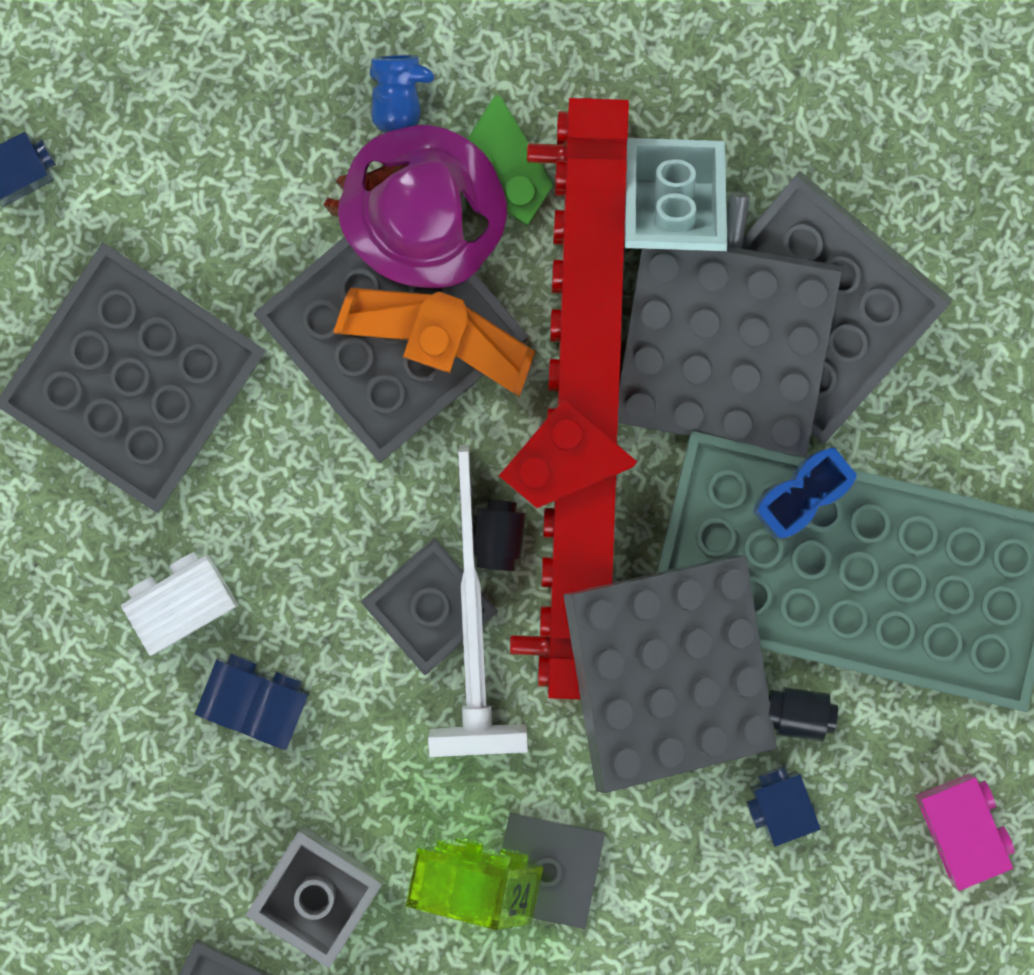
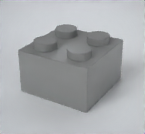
(315, 896)

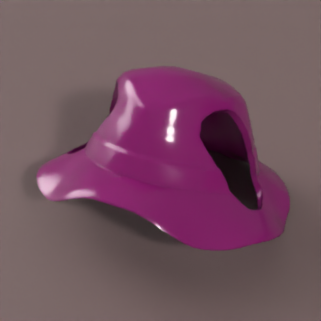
(414, 218)

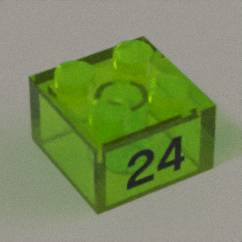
(475, 884)

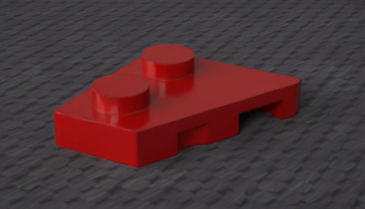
(564, 458)

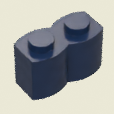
(252, 702)

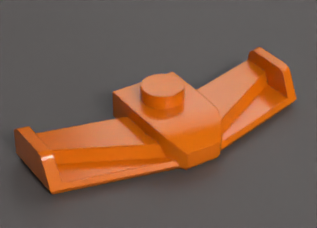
(437, 333)

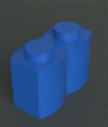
(815, 483)

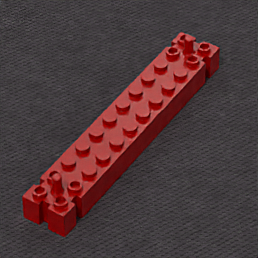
(588, 327)

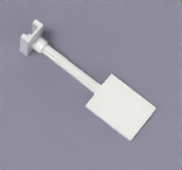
(478, 733)

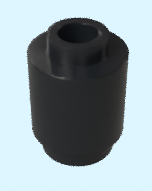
(499, 535)
(802, 713)

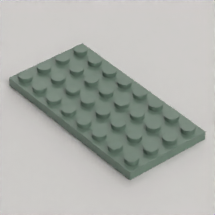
(876, 581)

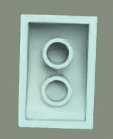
(676, 194)

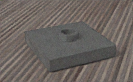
(423, 606)
(569, 863)

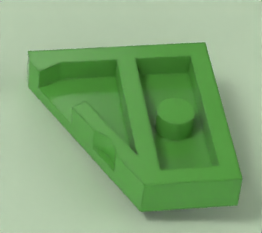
(506, 147)

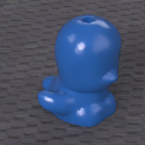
(395, 96)

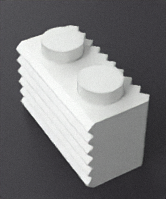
(179, 603)

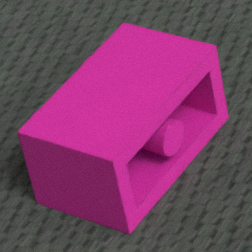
(965, 831)

